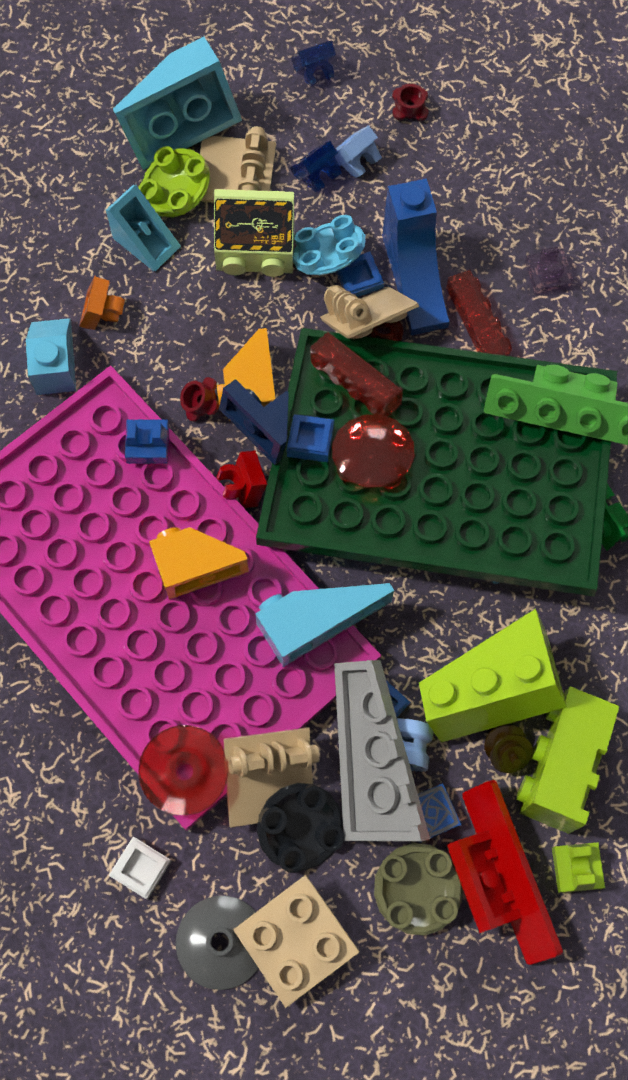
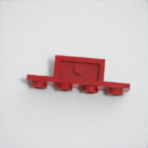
(499, 876)

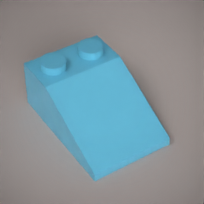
(178, 103)

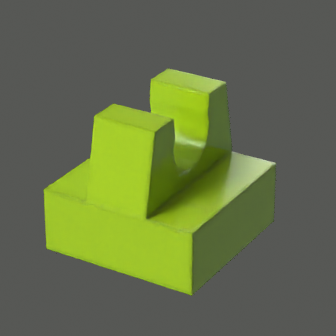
(578, 867)

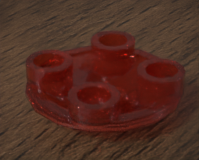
(373, 451)

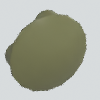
(418, 889)

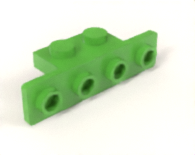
(561, 402)

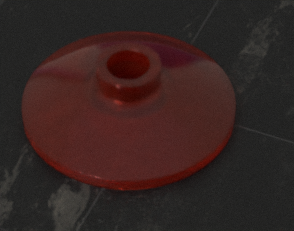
(180, 747)

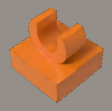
(100, 305)

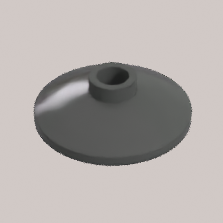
(194, 943)

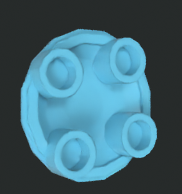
(328, 246)

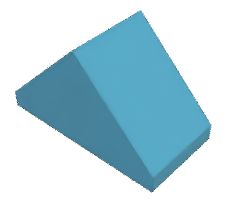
(141, 229)

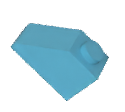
(51, 356)

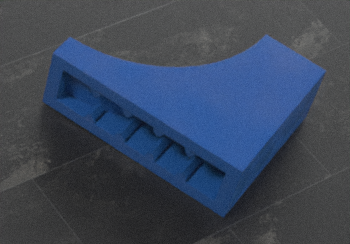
(412, 253)

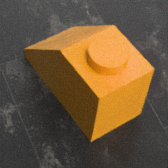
(252, 368)
(194, 560)

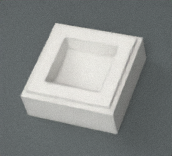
(140, 868)

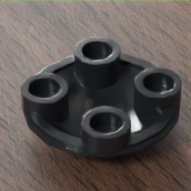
(300, 827)

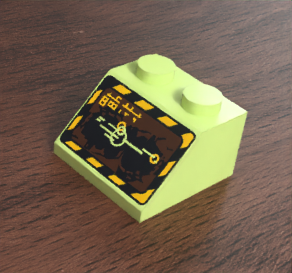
(253, 231)

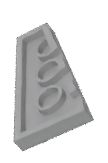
(374, 766)

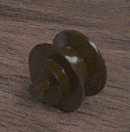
(508, 748)

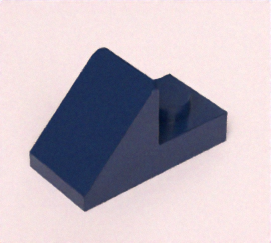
(261, 425)

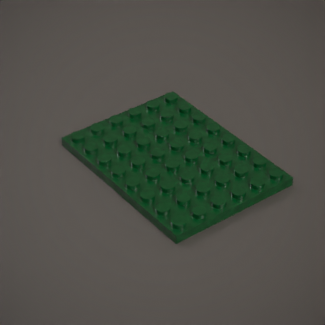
(482, 490)

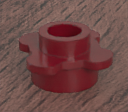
(410, 93)
(199, 398)

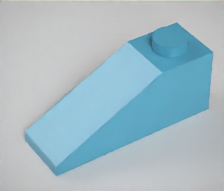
(312, 617)

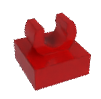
(247, 479)

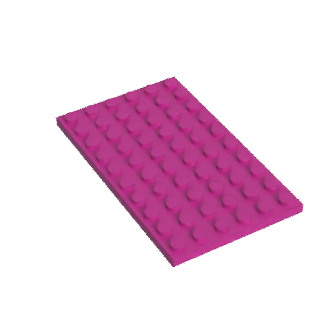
(94, 602)

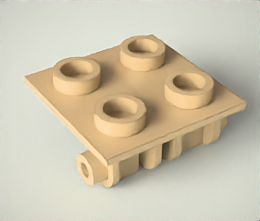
(239, 162)
(357, 316)
(262, 766)
(296, 941)

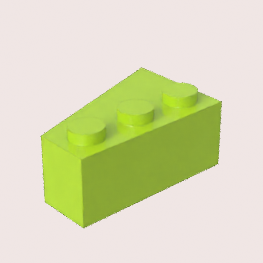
(494, 682)
(568, 761)

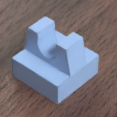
(357, 145)

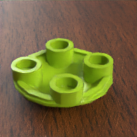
(175, 181)

